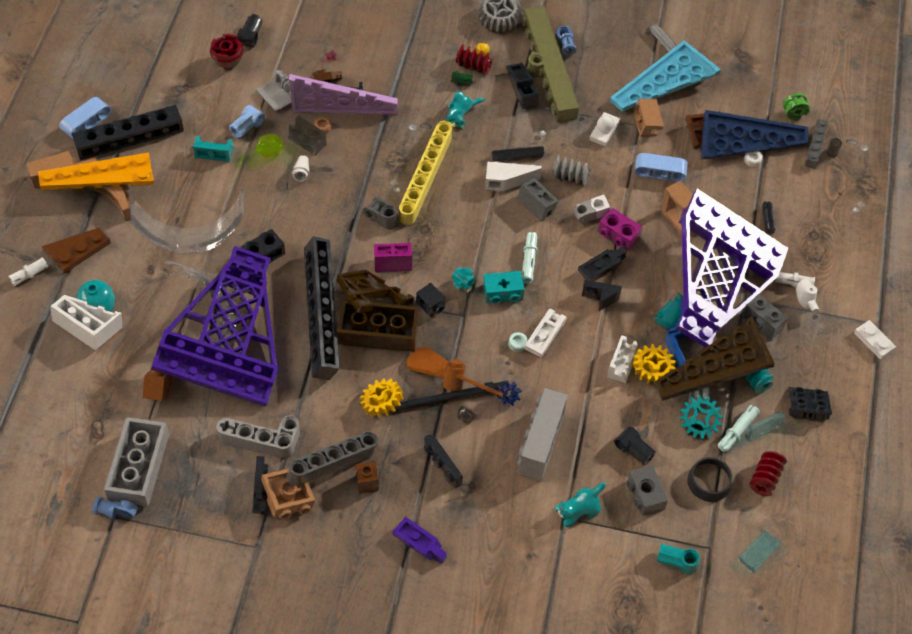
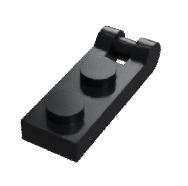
(442, 461)

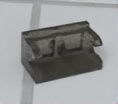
(307, 135)

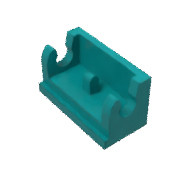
(213, 151)

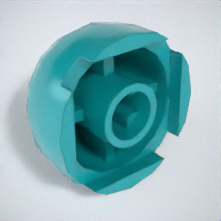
(97, 294)
(670, 313)

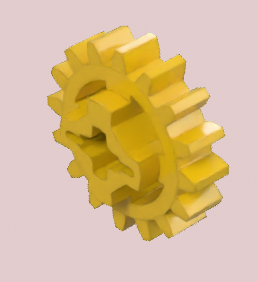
(656, 362)
(381, 397)

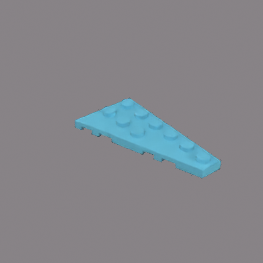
(672, 72)

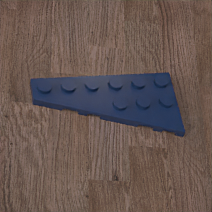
(736, 135)

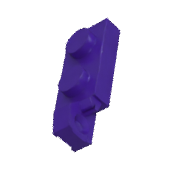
(419, 540)

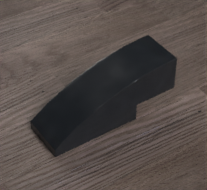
(523, 85)

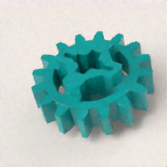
(709, 413)

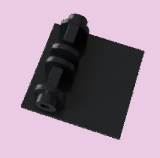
(809, 401)

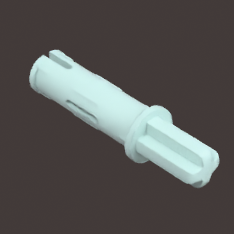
(529, 257)
(733, 434)

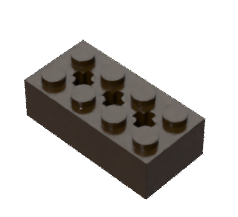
(383, 327)

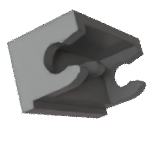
(537, 199)

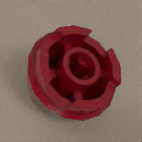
(226, 51)

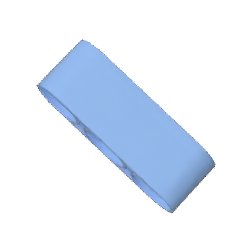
(85, 116)
(661, 167)

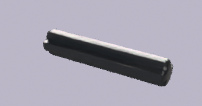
(518, 153)

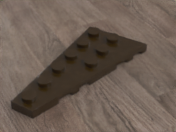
(723, 360)

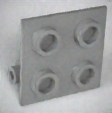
(277, 91)

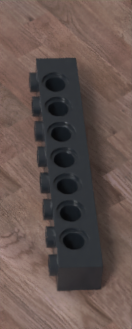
(321, 309)

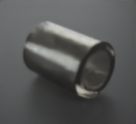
(834, 147)

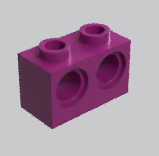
(616, 227)

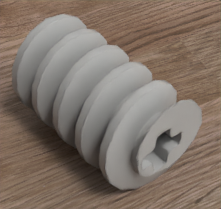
(572, 171)

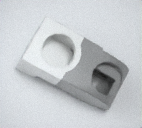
(591, 209)

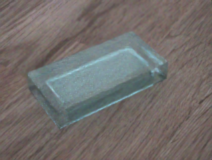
(765, 426)
(759, 551)

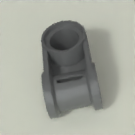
(382, 213)

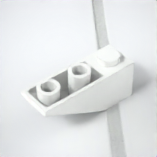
(508, 176)

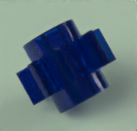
(513, 394)

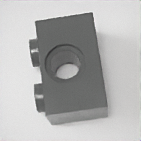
(766, 317)
(647, 479)

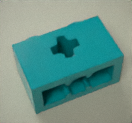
(503, 287)

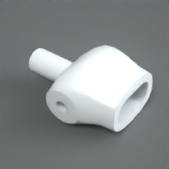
(807, 295)

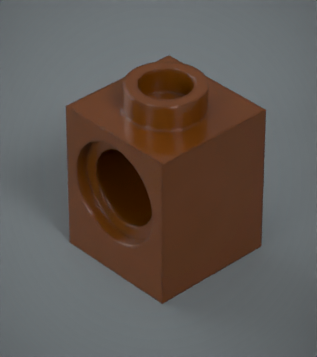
(367, 477)

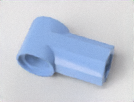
(249, 118)

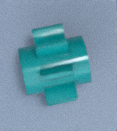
(463, 278)

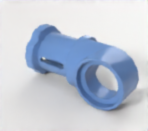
(566, 40)
(111, 509)

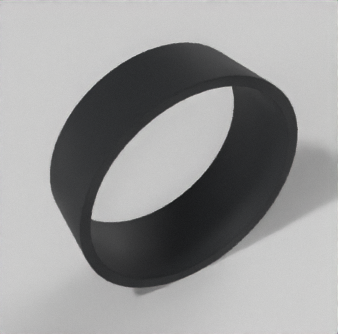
(703, 494)

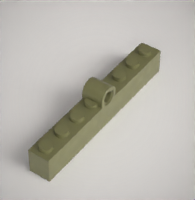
(548, 63)

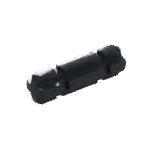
(768, 216)

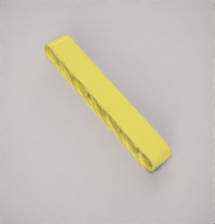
(425, 173)

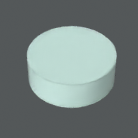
(517, 342)

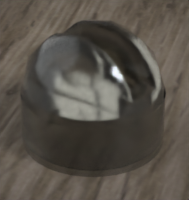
(466, 413)

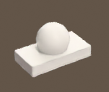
(604, 129)

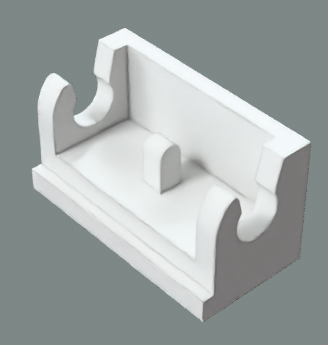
(622, 360)

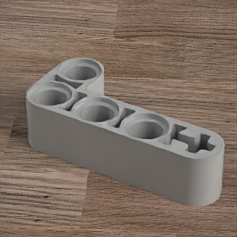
(231, 433)

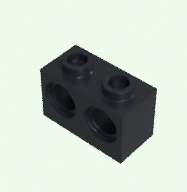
(261, 245)

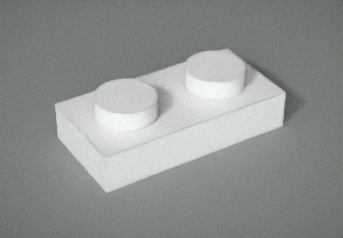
(874, 339)

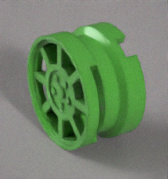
(796, 107)

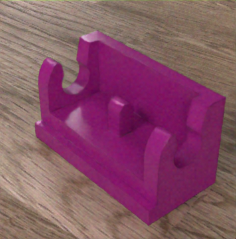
(393, 257)

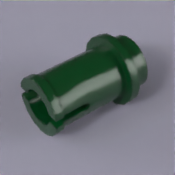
(461, 78)

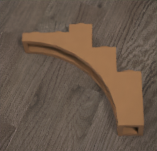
(115, 194)

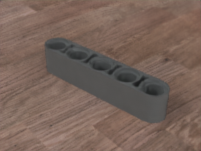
(324, 461)

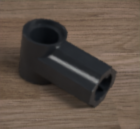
(249, 33)
(631, 442)

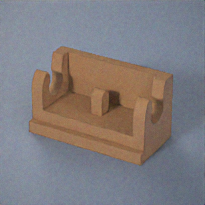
(647, 117)

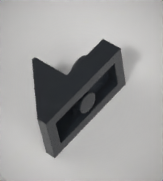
(605, 292)

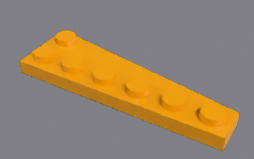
(116, 171)

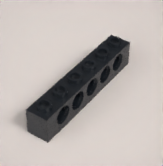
(127, 132)

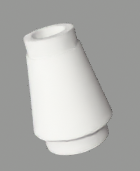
(301, 169)

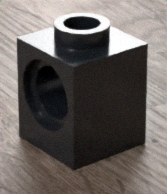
(430, 300)

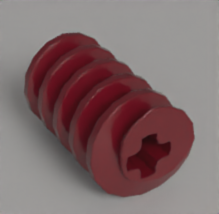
(474, 60)
(767, 473)

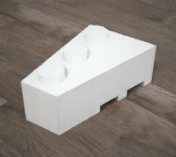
(86, 322)

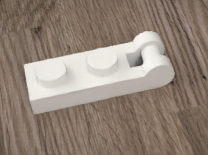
(545, 333)

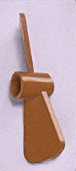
(429, 362)

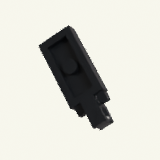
(602, 263)
(259, 503)

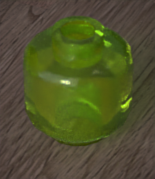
(269, 145)

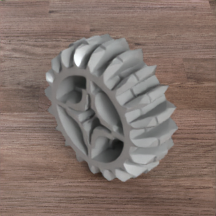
(499, 14)

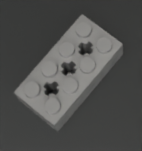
(541, 434)
(137, 461)

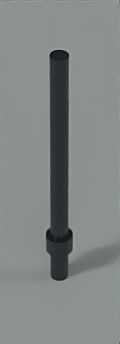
(448, 396)

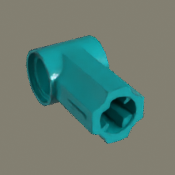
(676, 558)

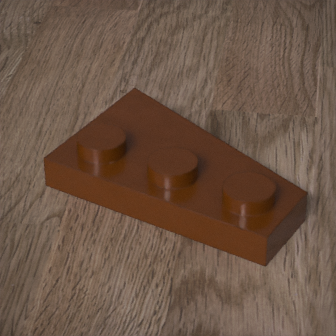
(322, 75)
(76, 249)

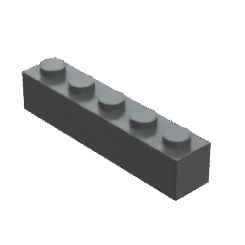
(816, 143)

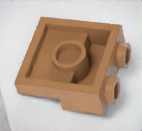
(286, 498)

